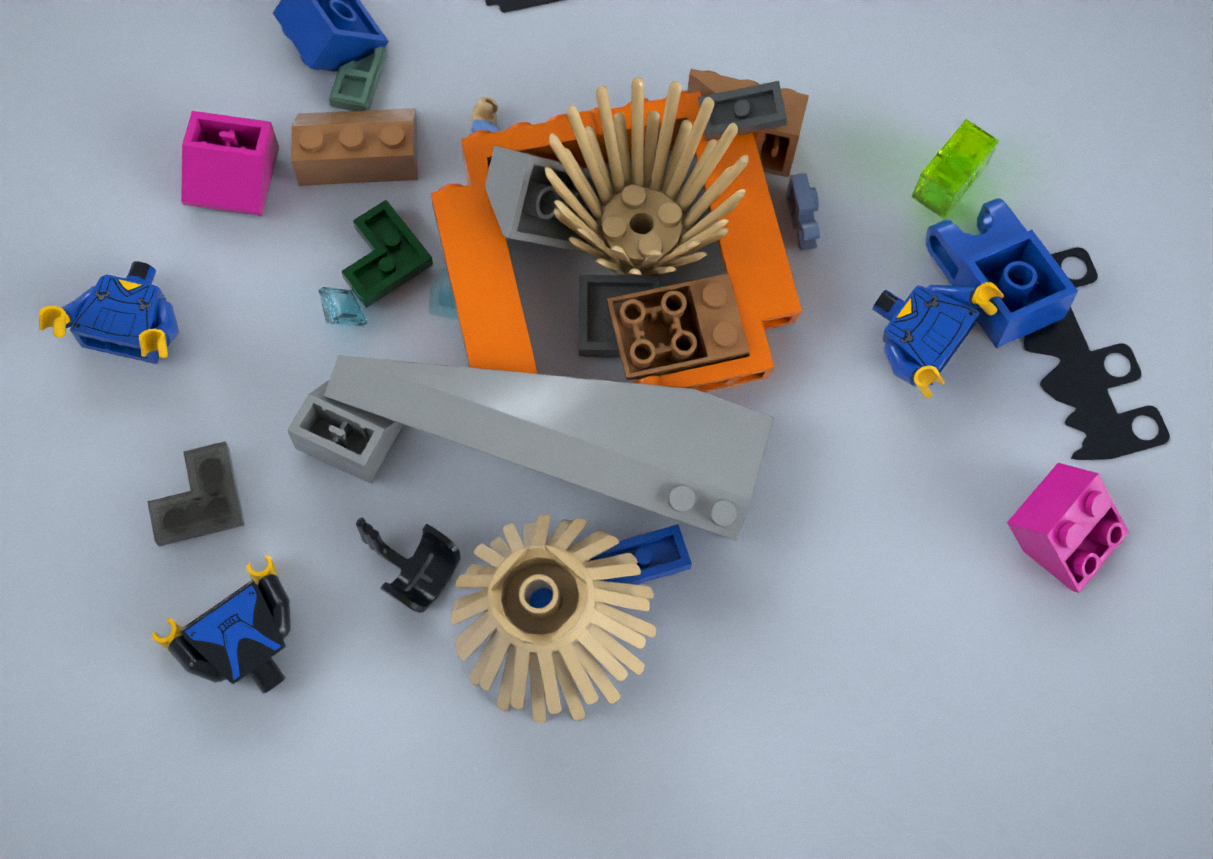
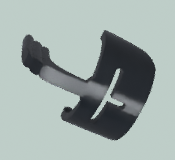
(440, 569)

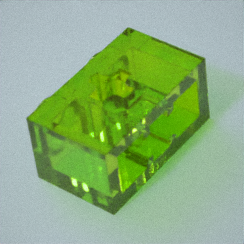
(954, 168)

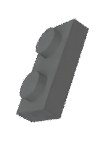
(748, 107)

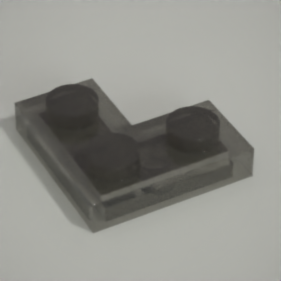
(208, 507)

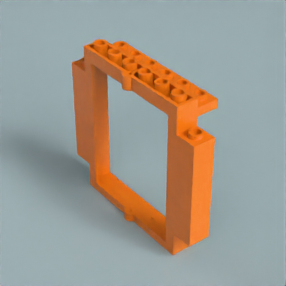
(485, 280)

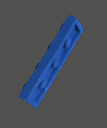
(657, 553)

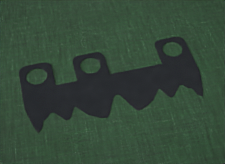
(1084, 381)

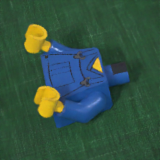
(118, 316)
(930, 328)

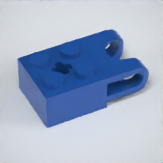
(1013, 260)

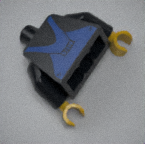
(236, 634)

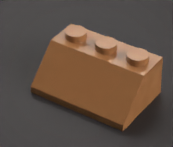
(355, 146)

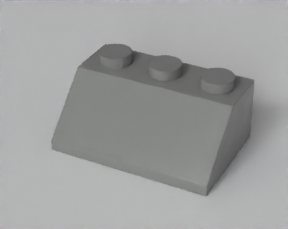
(526, 198)

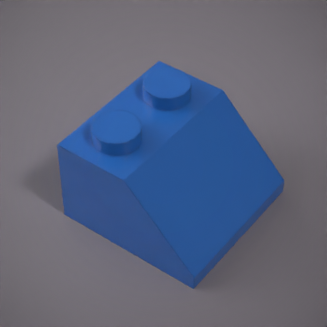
(329, 31)

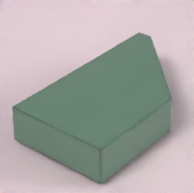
(358, 82)

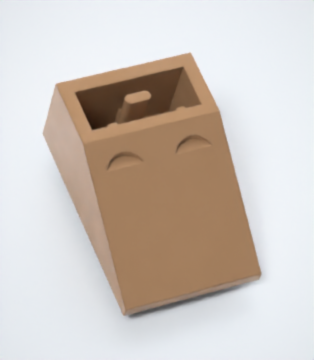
(774, 145)
(678, 327)

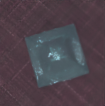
(341, 307)

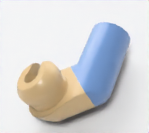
(484, 115)

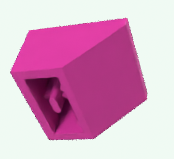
(227, 162)
(1069, 525)

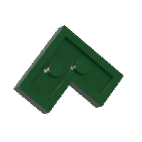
(394, 255)

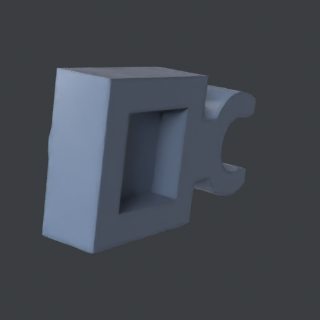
(802, 204)

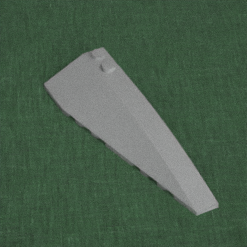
(626, 440)

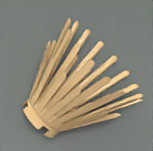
(641, 215)
(565, 631)

